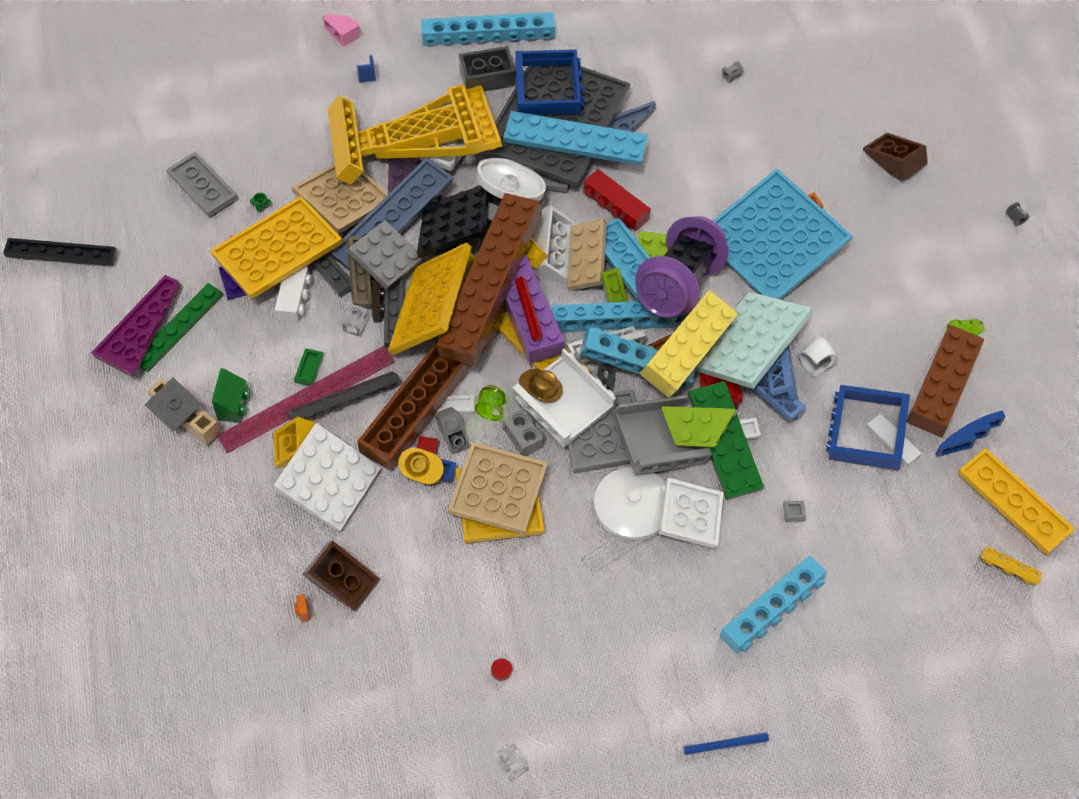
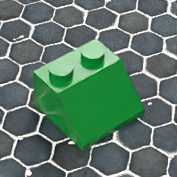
(230, 397)

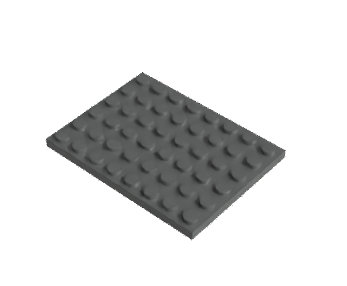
(542, 83)

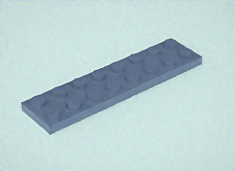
(401, 204)

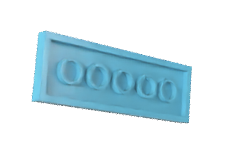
(624, 253)

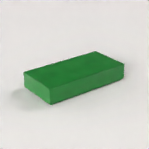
(308, 367)

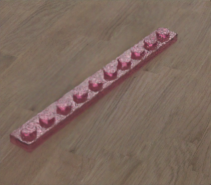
(276, 414)

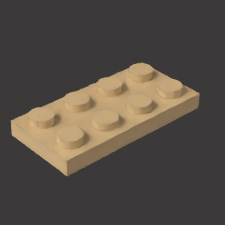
(586, 254)

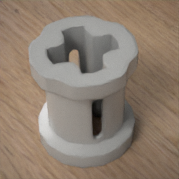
(733, 70)

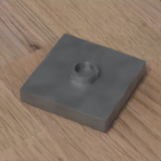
(173, 404)

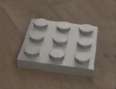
(385, 254)

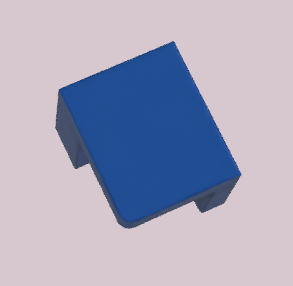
(366, 73)

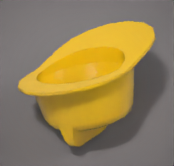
(420, 465)

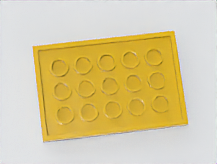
(276, 247)
(430, 299)

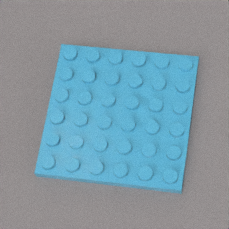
(778, 236)

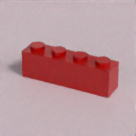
(616, 200)

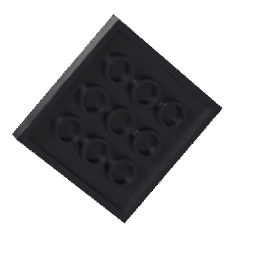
(453, 221)

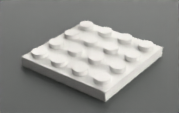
(326, 477)

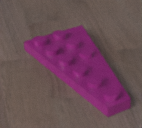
(131, 338)

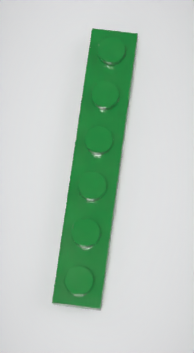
(180, 325)

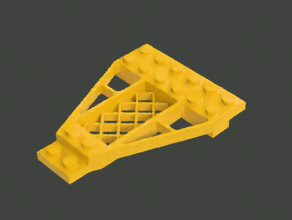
(472, 124)

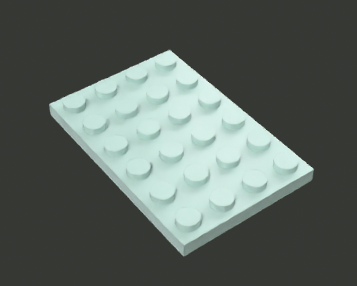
(754, 339)

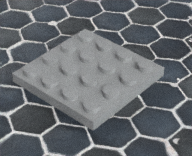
(601, 443)

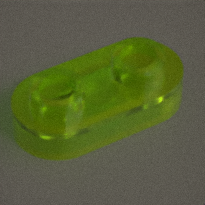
(972, 326)

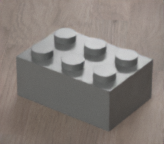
(487, 68)

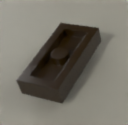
(377, 306)

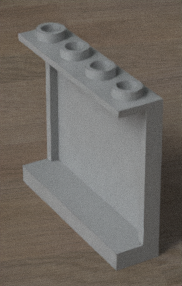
(650, 440)

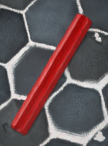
(528, 308)

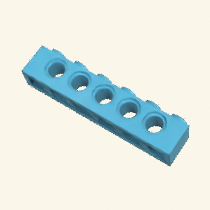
(611, 355)
(807, 570)

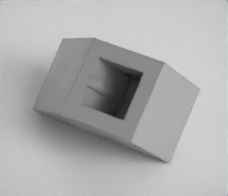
(452, 429)

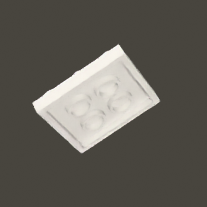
(691, 513)

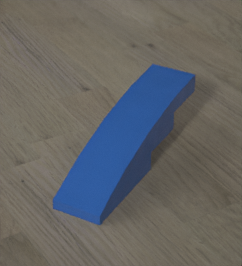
(967, 435)

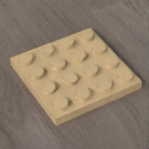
(338, 201)
(498, 488)

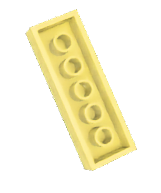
(688, 344)

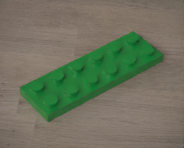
(732, 456)

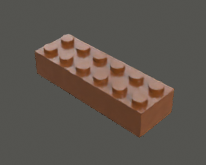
(945, 381)

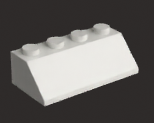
(553, 236)

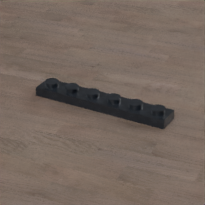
(60, 251)

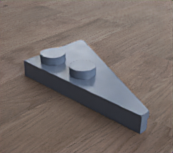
(632, 118)

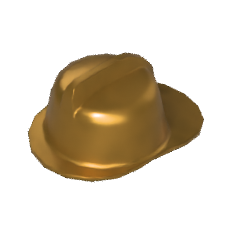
(541, 384)

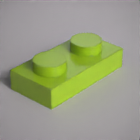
(613, 285)

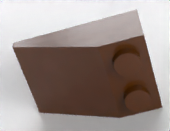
(897, 155)
(340, 575)

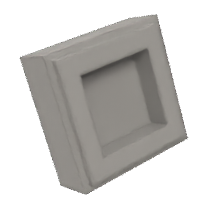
(794, 511)

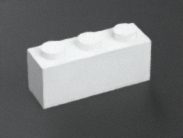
(292, 296)

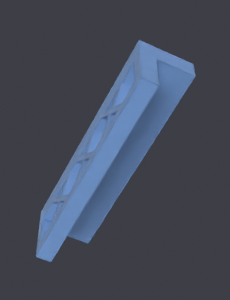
(788, 374)
(781, 402)

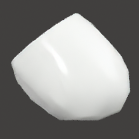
(818, 356)

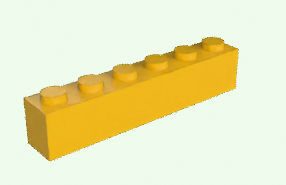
(345, 140)

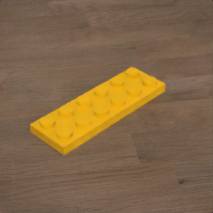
(1016, 501)

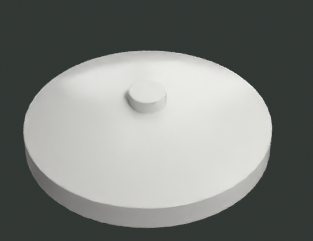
(506, 176)
(630, 503)

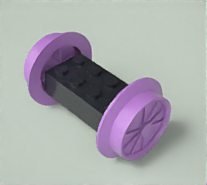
(670, 282)

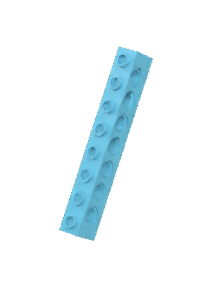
(488, 28)
(610, 317)

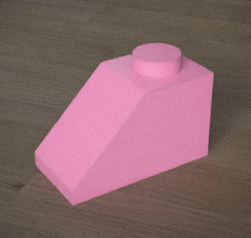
(341, 28)

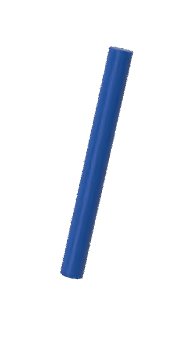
(727, 743)

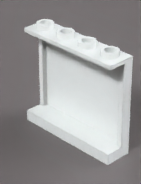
(579, 406)

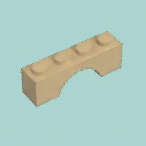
(198, 423)

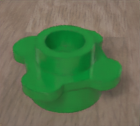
(262, 198)

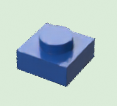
(448, 471)

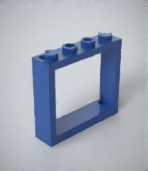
(549, 58)
(865, 457)

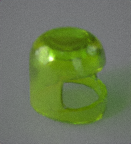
(488, 398)

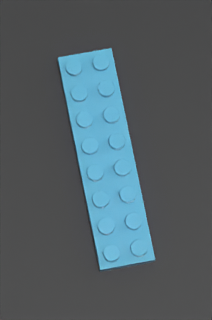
(575, 138)

